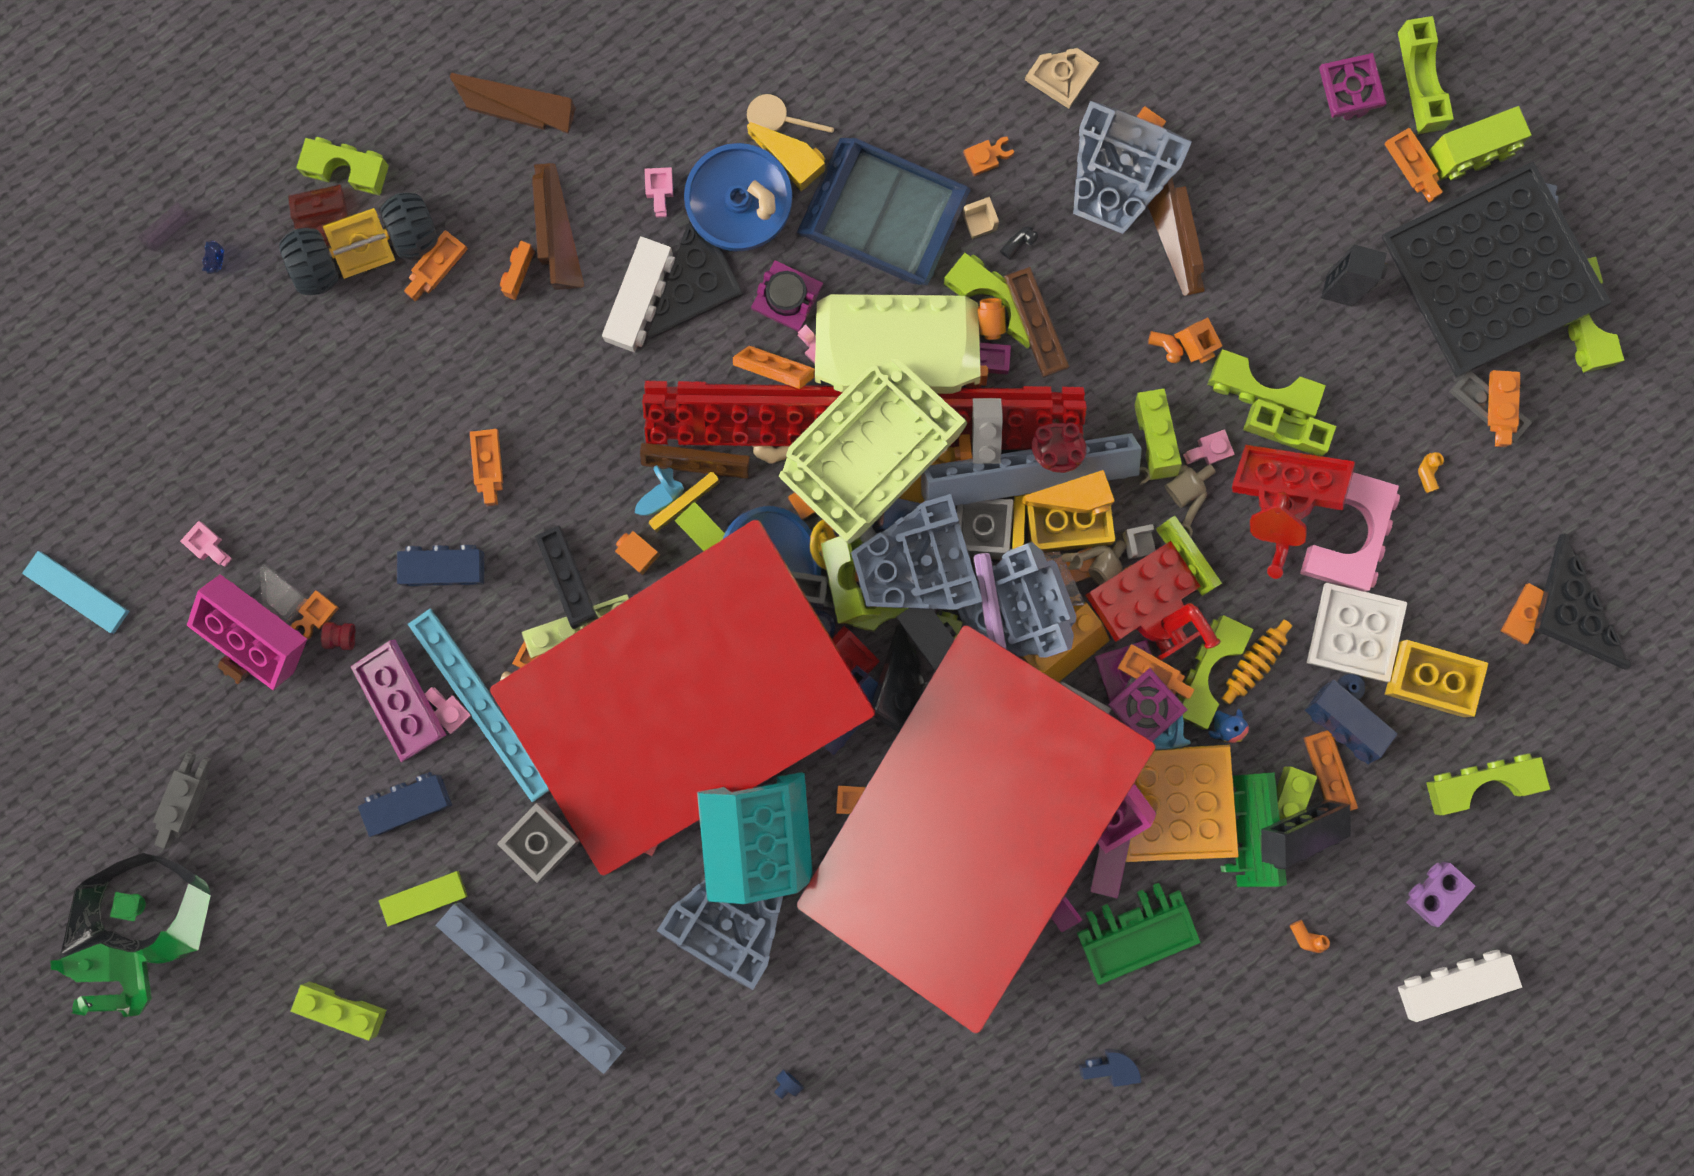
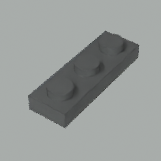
(1475, 396)

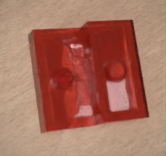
(318, 208)

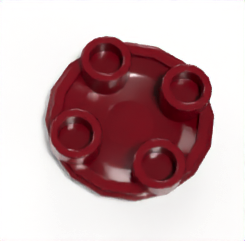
(1059, 447)

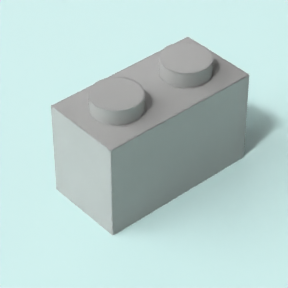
(986, 430)

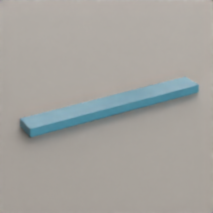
(478, 701)

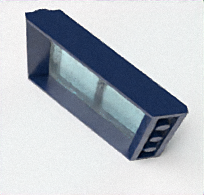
(884, 211)

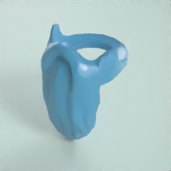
(660, 495)
(1172, 737)

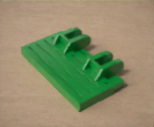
(1257, 808)
(1139, 938)

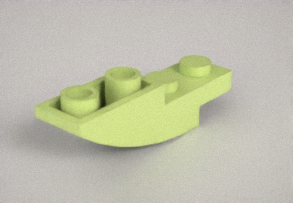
(548, 635)

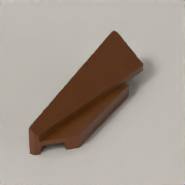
(515, 103)
(553, 229)
(1178, 234)

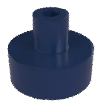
(1352, 680)
(788, 1083)

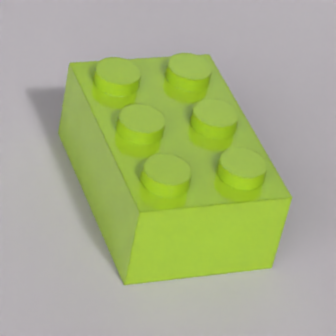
(1479, 144)

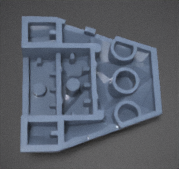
(1122, 165)
(919, 562)
(1031, 604)
(724, 935)

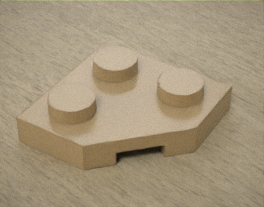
(1062, 74)

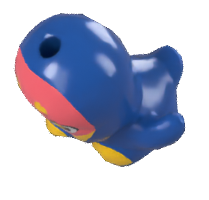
(1225, 724)

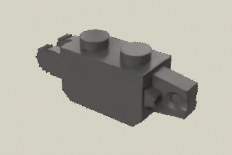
(181, 800)

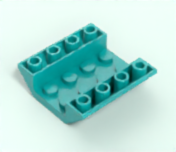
(756, 841)

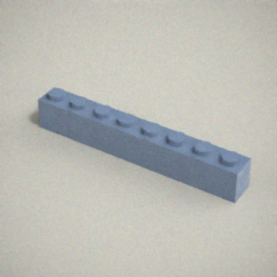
(1022, 474)
(530, 987)

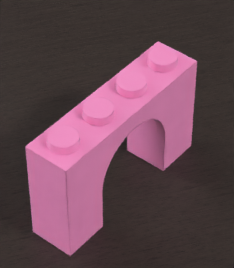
(1357, 570)

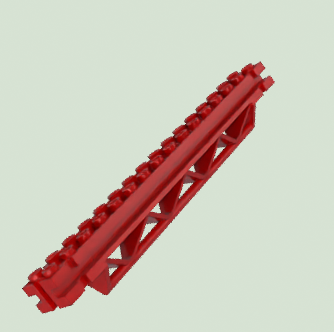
(781, 413)

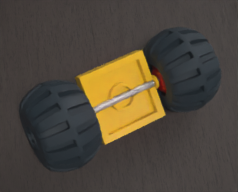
(358, 243)

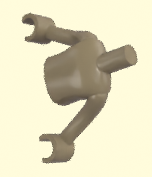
(1185, 488)
(1105, 564)

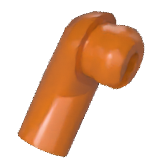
(1169, 343)
(1309, 941)

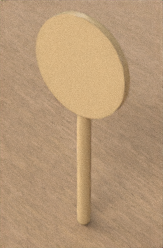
(772, 114)

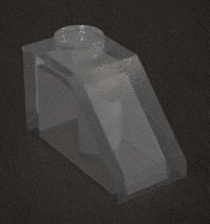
(280, 595)

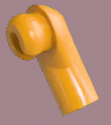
(1427, 470)

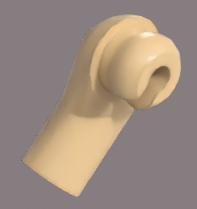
(766, 200)
(770, 454)

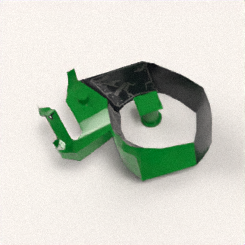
(104, 956)

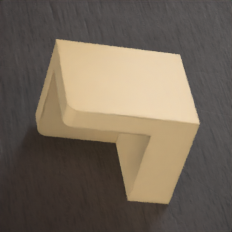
(980, 218)

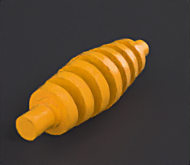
(1257, 661)

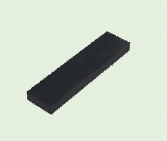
(566, 577)

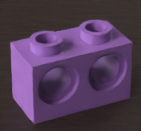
(1444, 900)

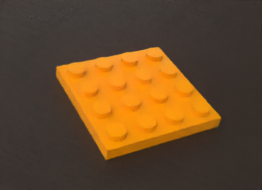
(1192, 805)

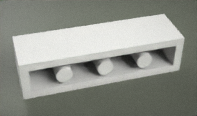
(637, 294)
(1459, 986)

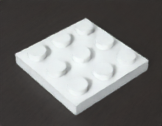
(1357, 632)

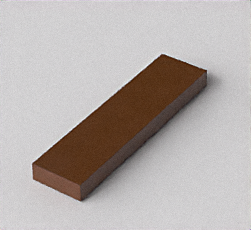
(1036, 322)
(695, 460)

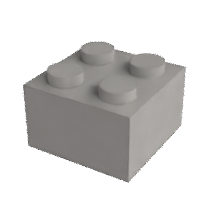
(987, 527)
(538, 842)

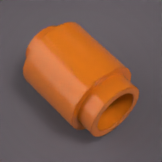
(991, 318)

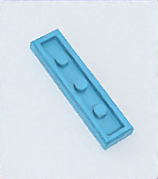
(75, 592)

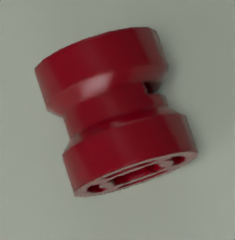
(338, 636)

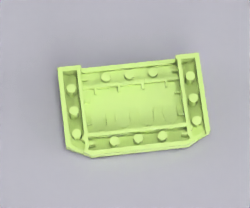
(925, 332)
(870, 447)

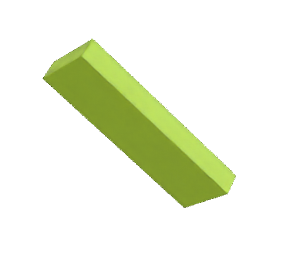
(1202, 571)
(423, 898)

